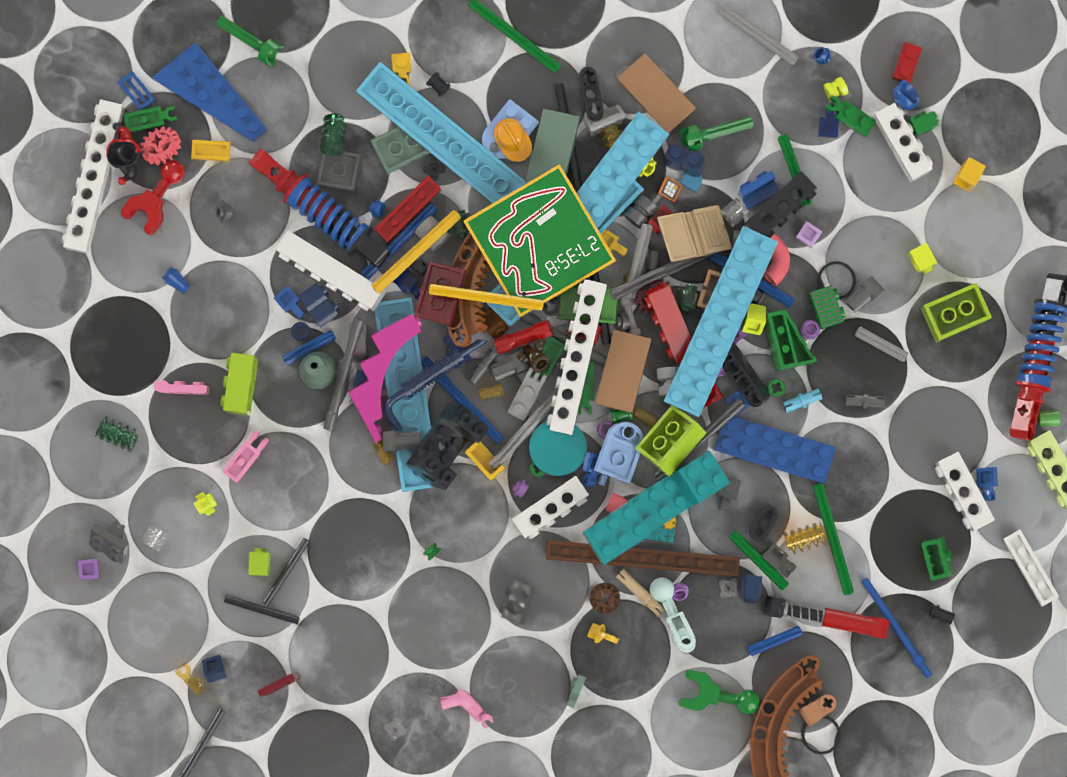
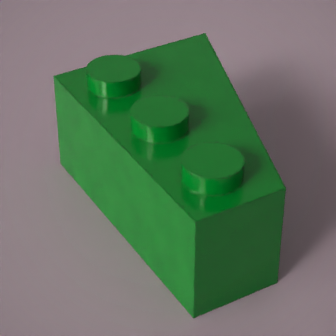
(785, 342)

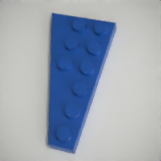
(203, 86)

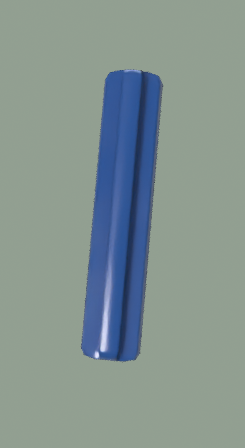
(309, 347)
(774, 641)

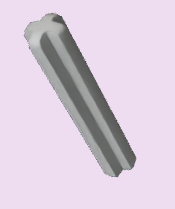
(881, 344)

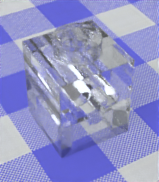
(734, 212)
(155, 537)

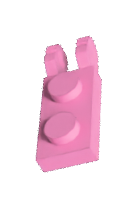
(180, 388)
(244, 458)

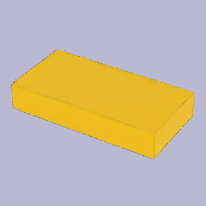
(210, 150)

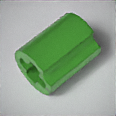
(1048, 418)

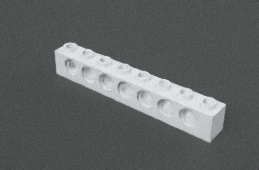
(83, 242)
(597, 291)

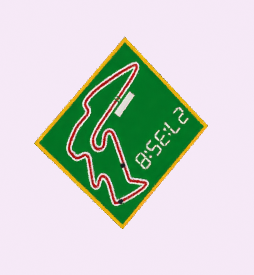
(540, 239)

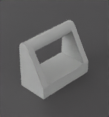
(611, 116)

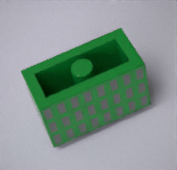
(826, 307)

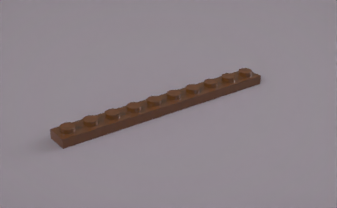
(647, 559)

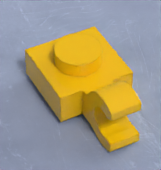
(611, 241)

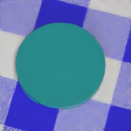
(557, 452)

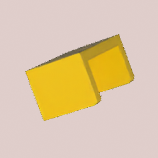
(969, 174)
(481, 457)

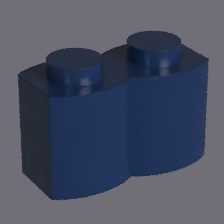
(688, 161)
(318, 304)
(751, 588)

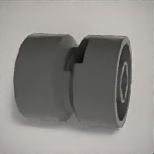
(640, 211)

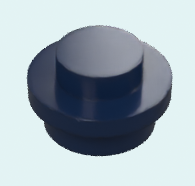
(300, 331)

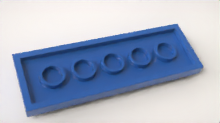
(775, 449)

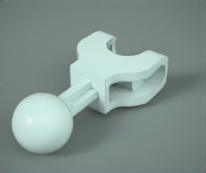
(663, 591)

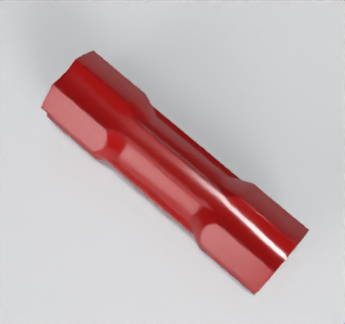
(511, 341)

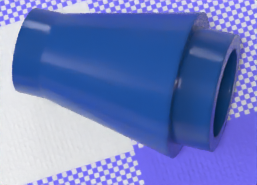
(176, 280)

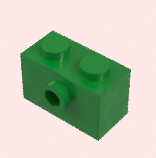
(937, 558)

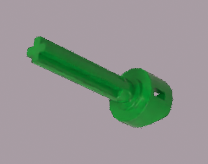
(267, 50)
(695, 137)

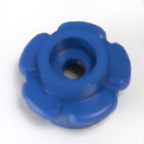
(822, 55)
(377, 208)

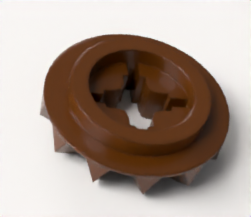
(613, 601)

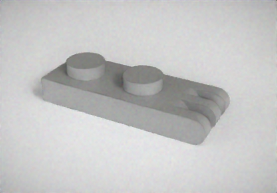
(526, 395)

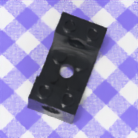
(455, 427)

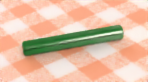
(791, 161)
(758, 560)

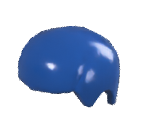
(905, 95)

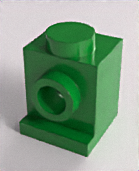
(923, 123)

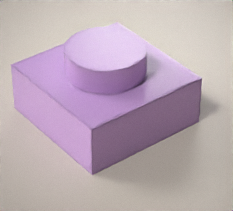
(809, 234)

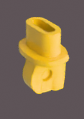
(597, 633)

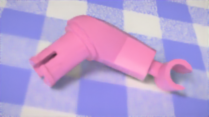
(468, 703)

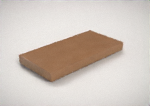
(656, 93)
(623, 371)

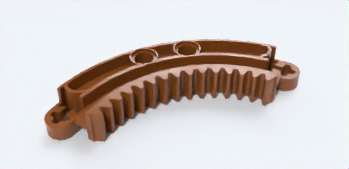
(468, 316)
(784, 695)

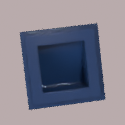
(214, 669)

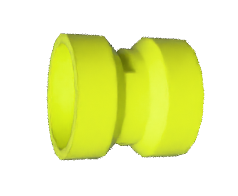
(836, 89)

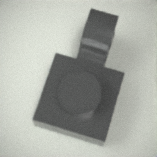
(729, 492)
(778, 558)

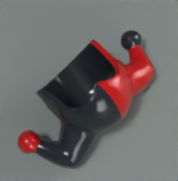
(124, 153)

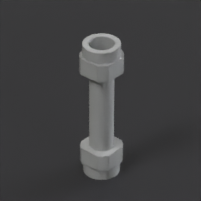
(625, 302)

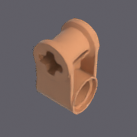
(815, 711)

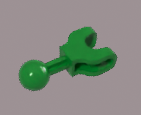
(746, 701)

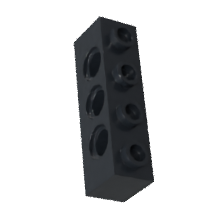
(799, 182)

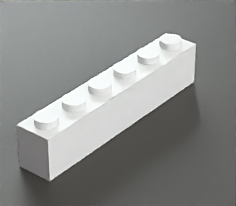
(329, 270)

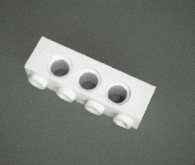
(912, 170)
(572, 486)
(983, 515)

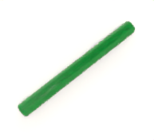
(514, 35)
(833, 539)

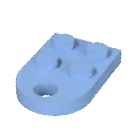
(512, 111)
(618, 453)

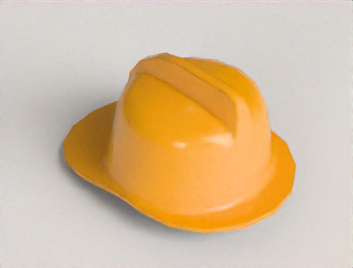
(512, 140)

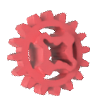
(160, 145)

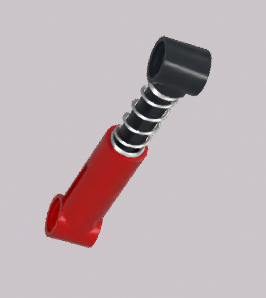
(828, 617)

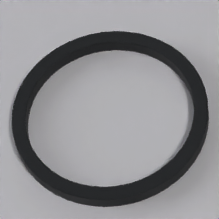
(843, 264)
(823, 752)

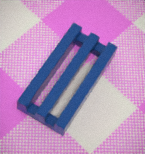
(146, 103)

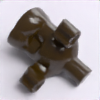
(535, 356)

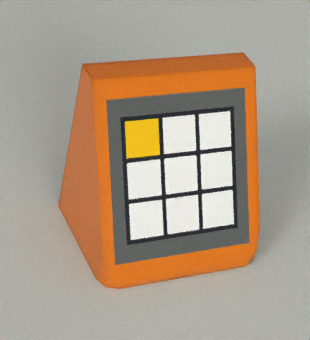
(670, 189)

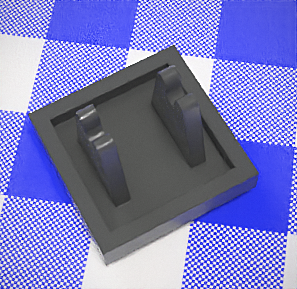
(109, 542)

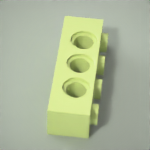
(1057, 458)

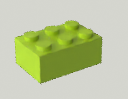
(956, 312)
(239, 384)
(670, 440)

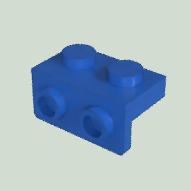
(759, 190)

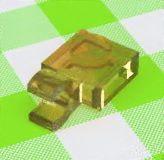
(194, 684)

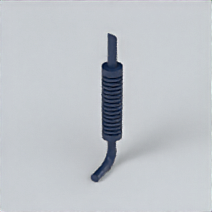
(427, 377)

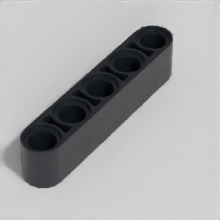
(745, 370)

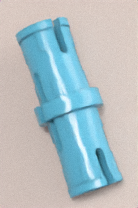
(802, 400)

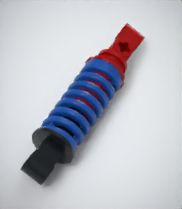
(317, 209)
(1033, 374)

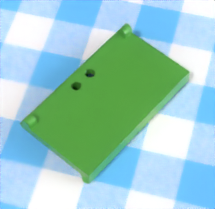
(570, 296)

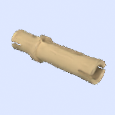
(639, 591)

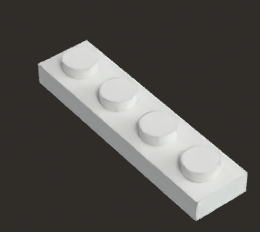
(1030, 568)

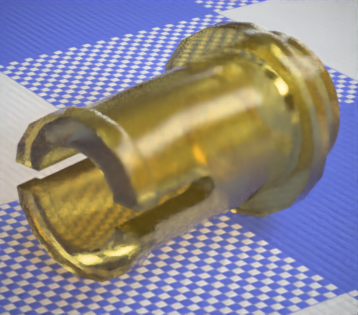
(490, 392)
(645, 417)
(385, 457)

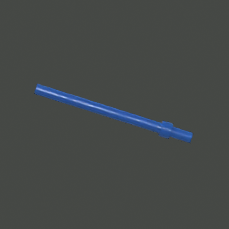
(918, 660)

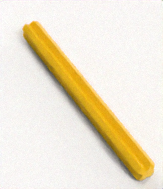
(416, 251)
(486, 297)

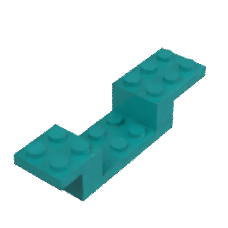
(655, 506)

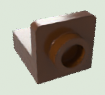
(495, 324)

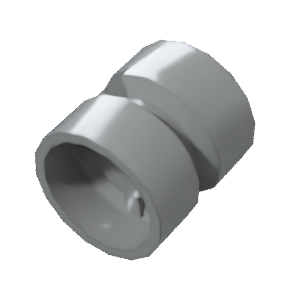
(426, 226)
(665, 376)

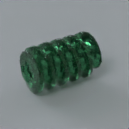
(332, 135)
(117, 434)

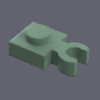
(576, 685)

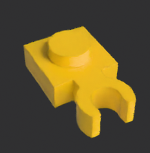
(402, 65)

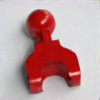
(151, 202)

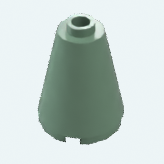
(319, 377)

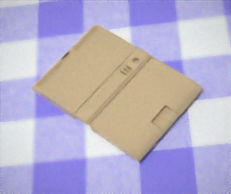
(694, 233)

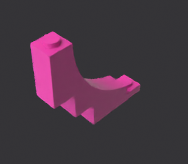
(368, 394)

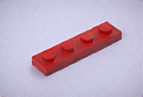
(407, 209)

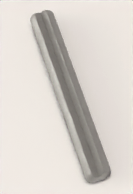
(640, 254)

